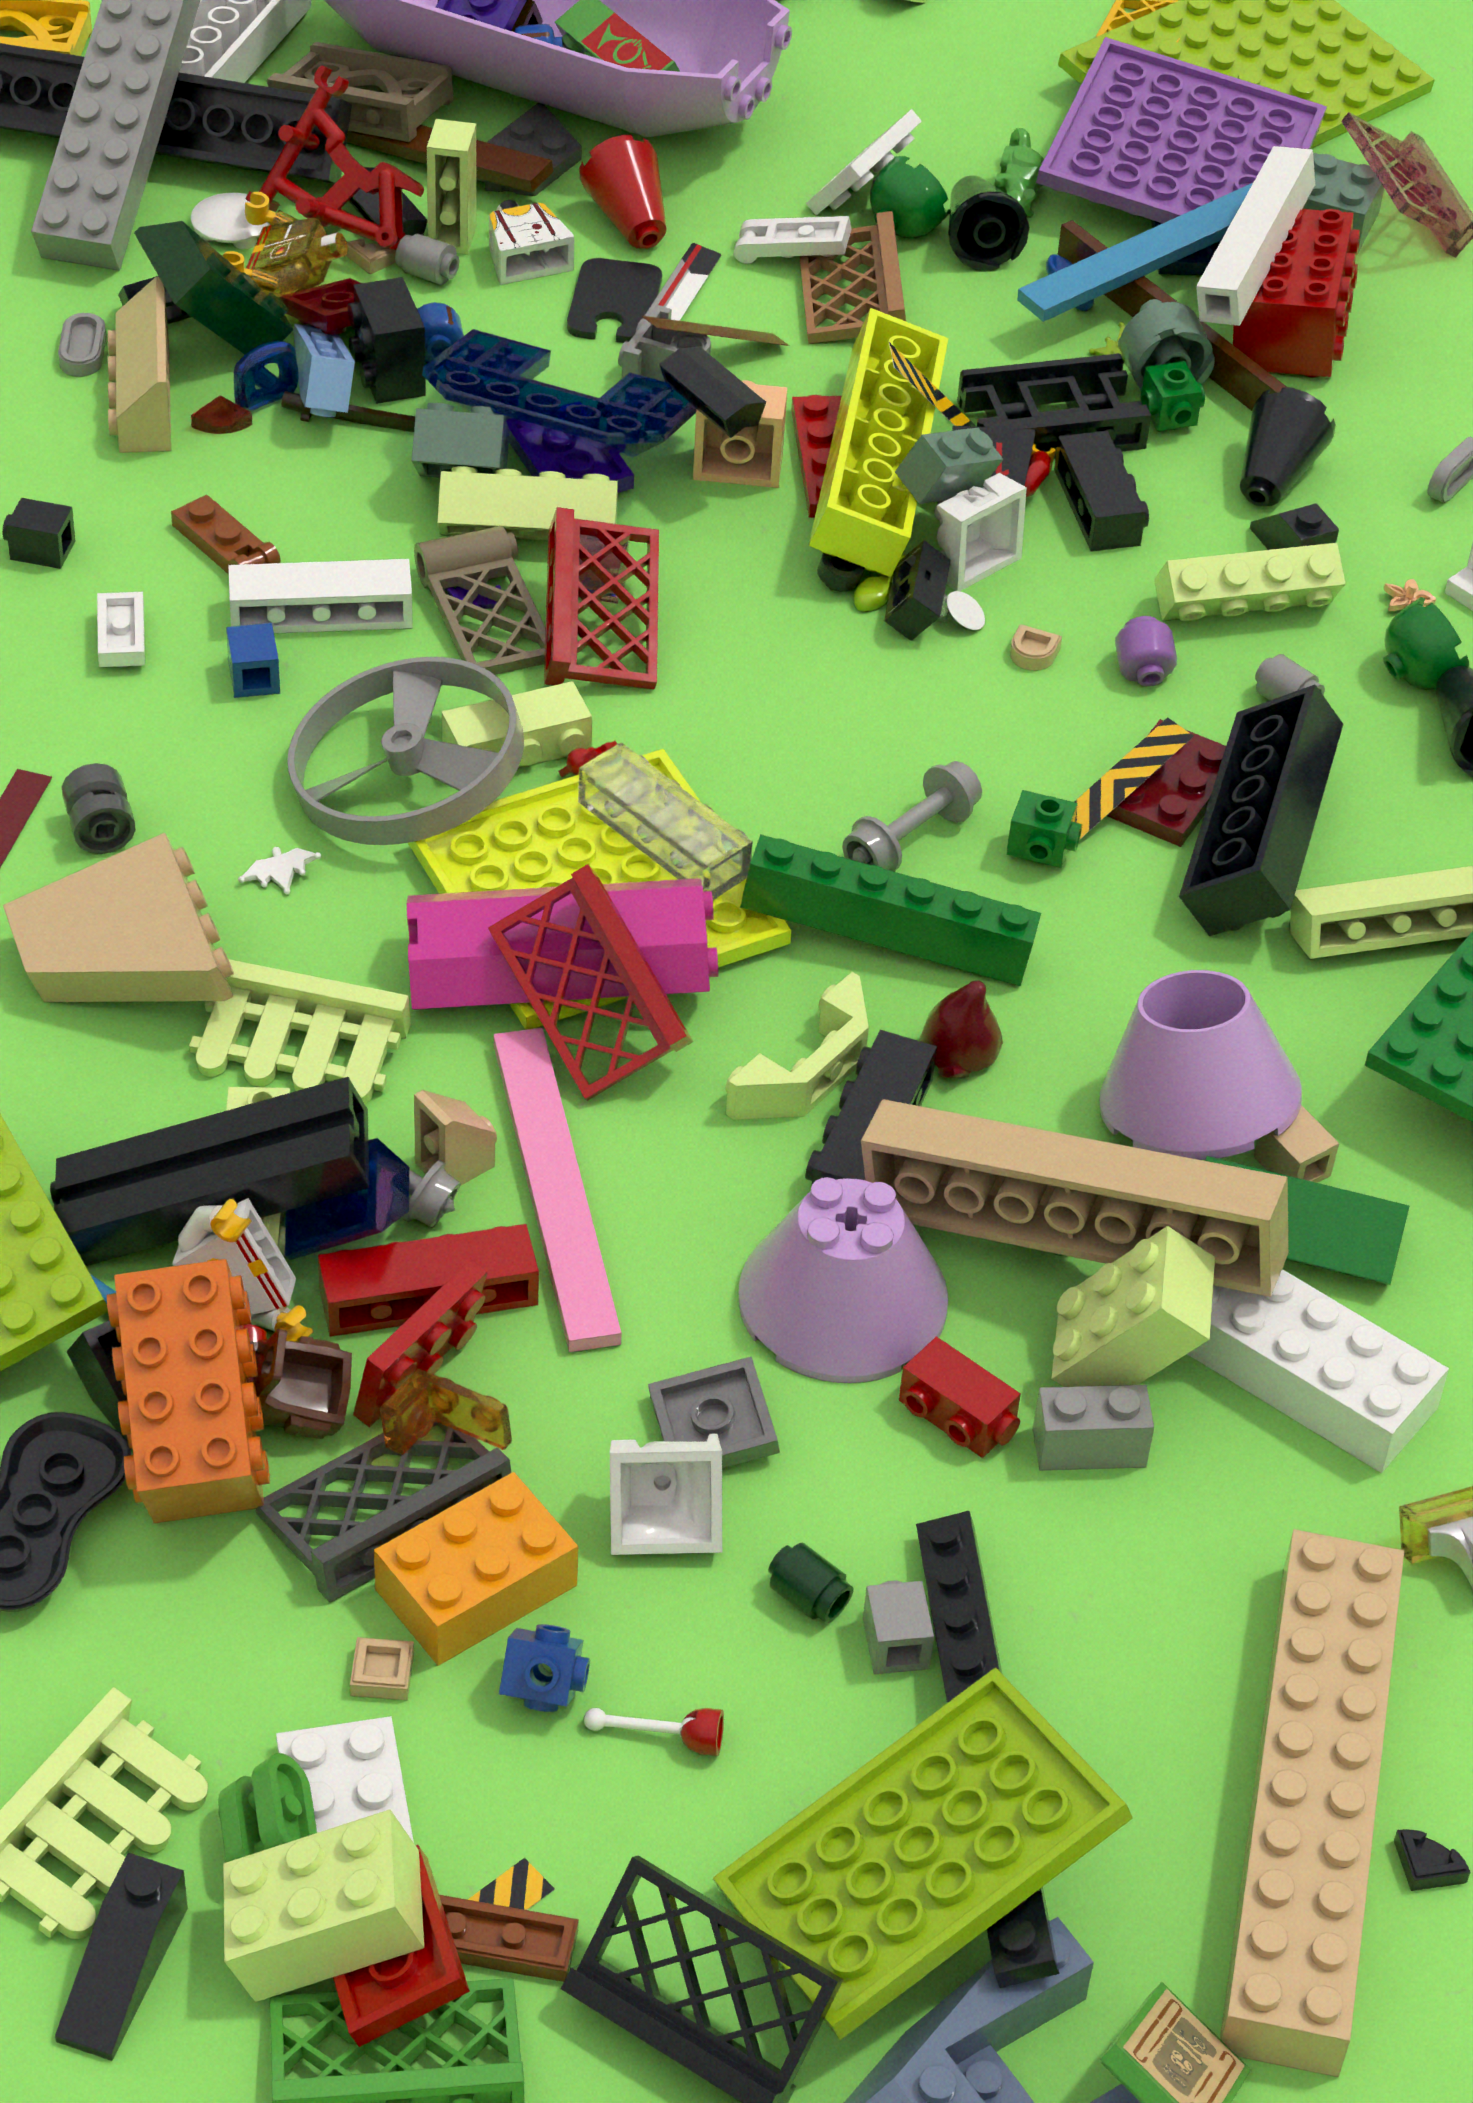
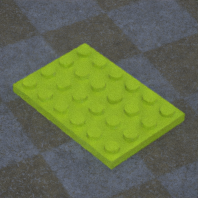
(924, 1847)

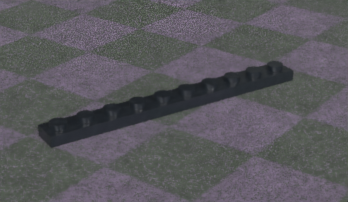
(967, 1651)

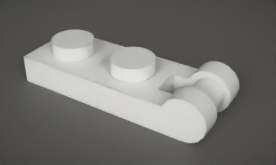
(792, 237)

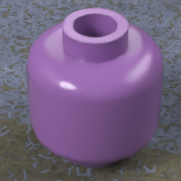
(1146, 650)

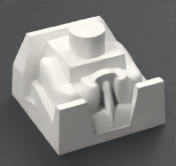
(981, 530)
(666, 1497)

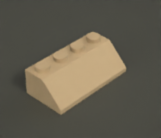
(140, 373)

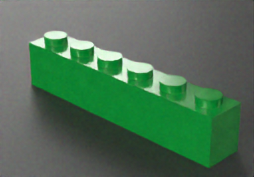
(890, 909)

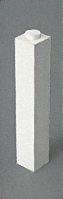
(1255, 236)

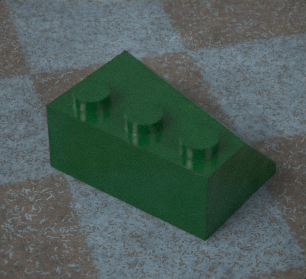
(213, 288)

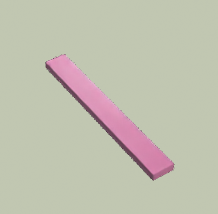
(557, 1191)

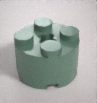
(1164, 336)

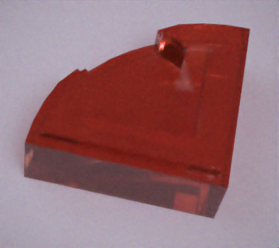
(221, 417)

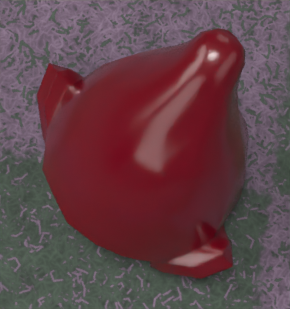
(963, 1032)

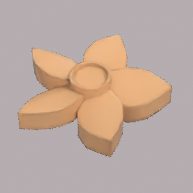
(1406, 595)

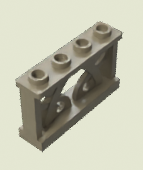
(385, 91)

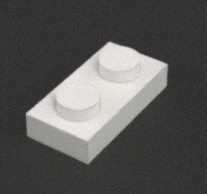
(121, 629)

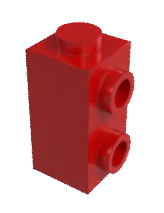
(960, 1398)

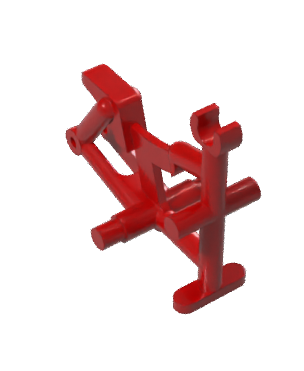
(327, 209)

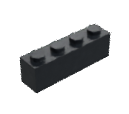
(889, 1070)

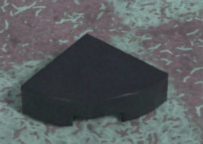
(1428, 1862)

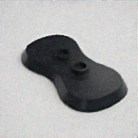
(49, 1481)

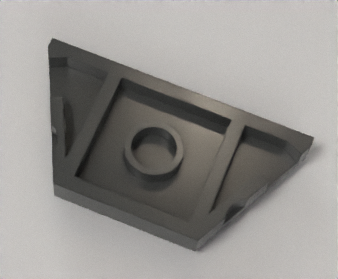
(540, 135)

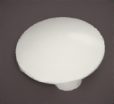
(224, 220)

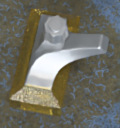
(1440, 1528)

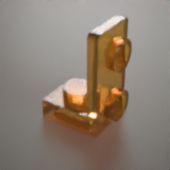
(433, 1399)

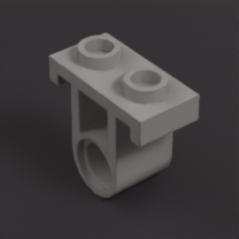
(654, 345)

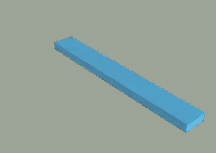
(1131, 258)

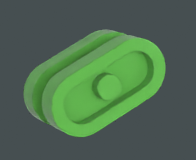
(266, 1808)

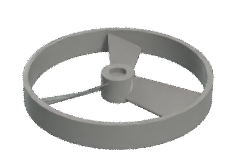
(415, 688)

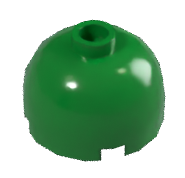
(911, 195)
(1421, 645)

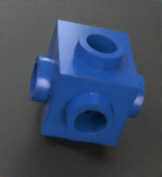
(528, 1679)

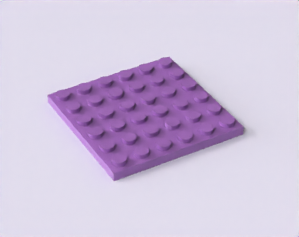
(1169, 133)

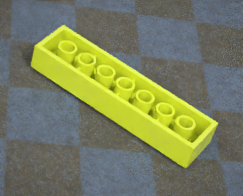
(862, 503)

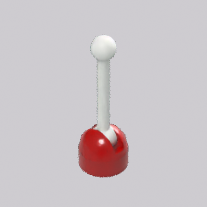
(699, 1730)

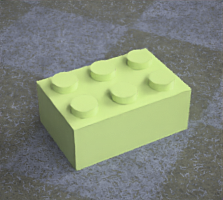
(1135, 1314)
(322, 1906)

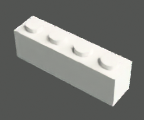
(322, 595)

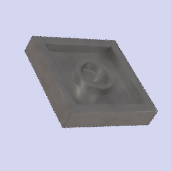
(719, 1402)

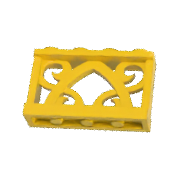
(50, 24)

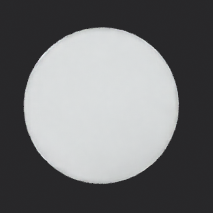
(965, 610)

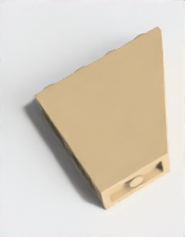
(122, 932)

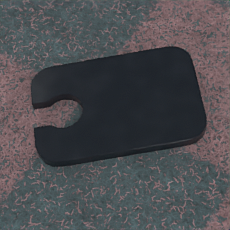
(612, 291)

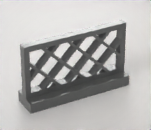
(349, 1557)

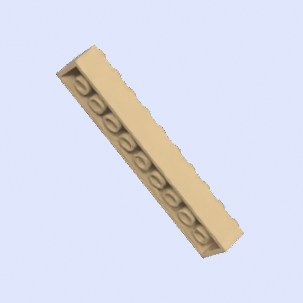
(1313, 1806)

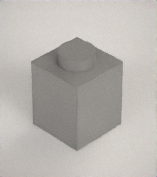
(898, 1627)

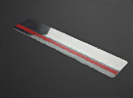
(686, 280)

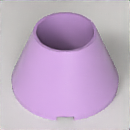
(1199, 1070)

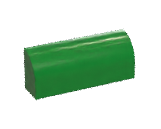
(1341, 1228)

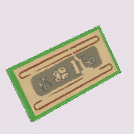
(1173, 2055)

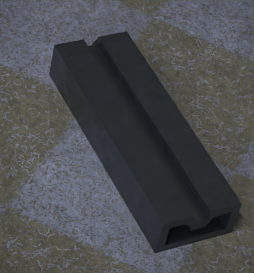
(269, 1151)

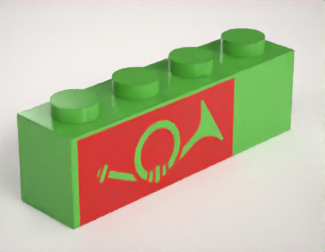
(602, 34)

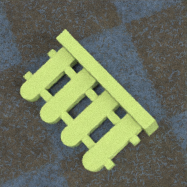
(306, 1003)
(73, 1773)

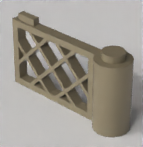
(469, 563)

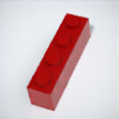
(392, 1281)

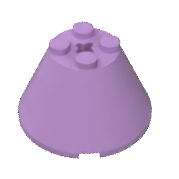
(844, 1285)

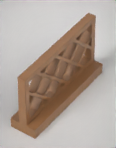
(879, 255)

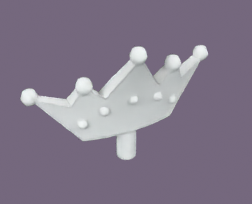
(280, 868)

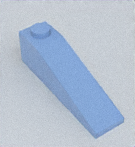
(323, 370)

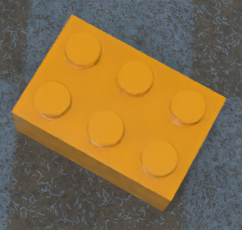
(475, 1568)

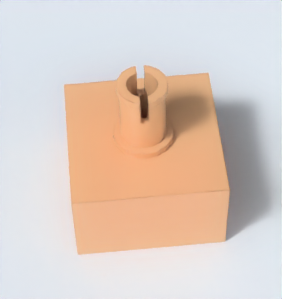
(751, 454)

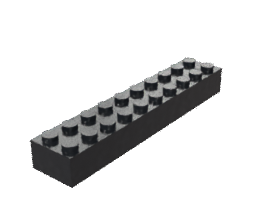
(204, 121)

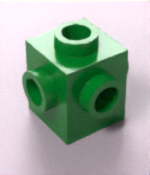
(1172, 396)
(1043, 829)

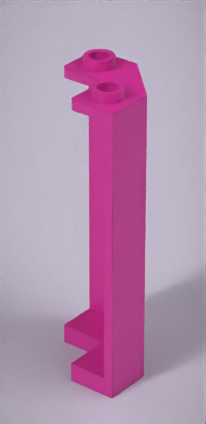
(461, 965)

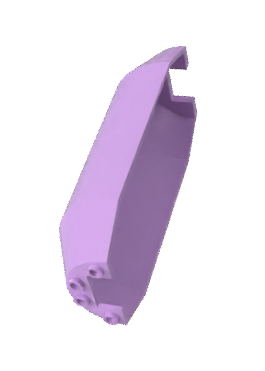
(720, 47)

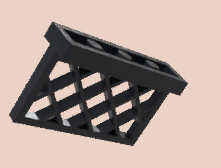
(674, 2030)

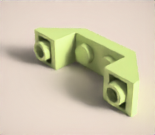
(771, 1091)

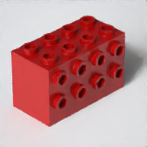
(1305, 299)

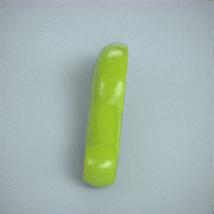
(873, 592)

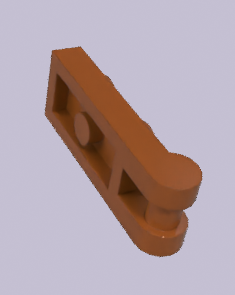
(221, 535)

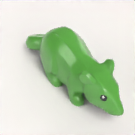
(1020, 170)

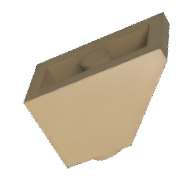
(454, 1134)

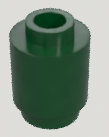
(810, 1582)

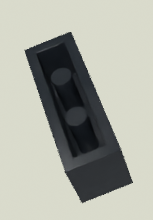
(1100, 491)

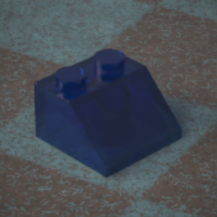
(353, 1214)

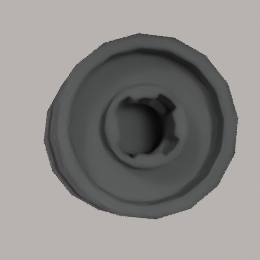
(98, 808)

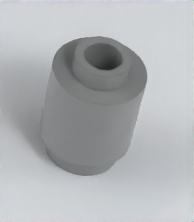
(427, 258)
(1283, 676)

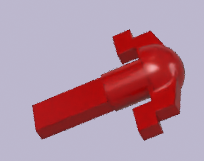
(581, 756)

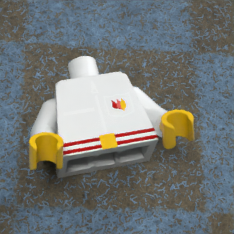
(242, 1239)

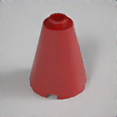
(627, 188)

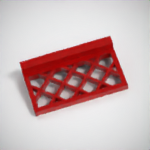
(563, 604)
(626, 959)

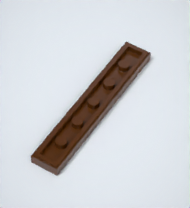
(493, 162)

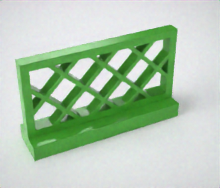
(398, 2082)

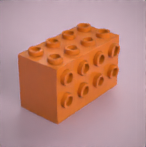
(188, 1391)

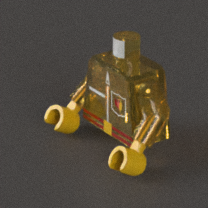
(288, 252)

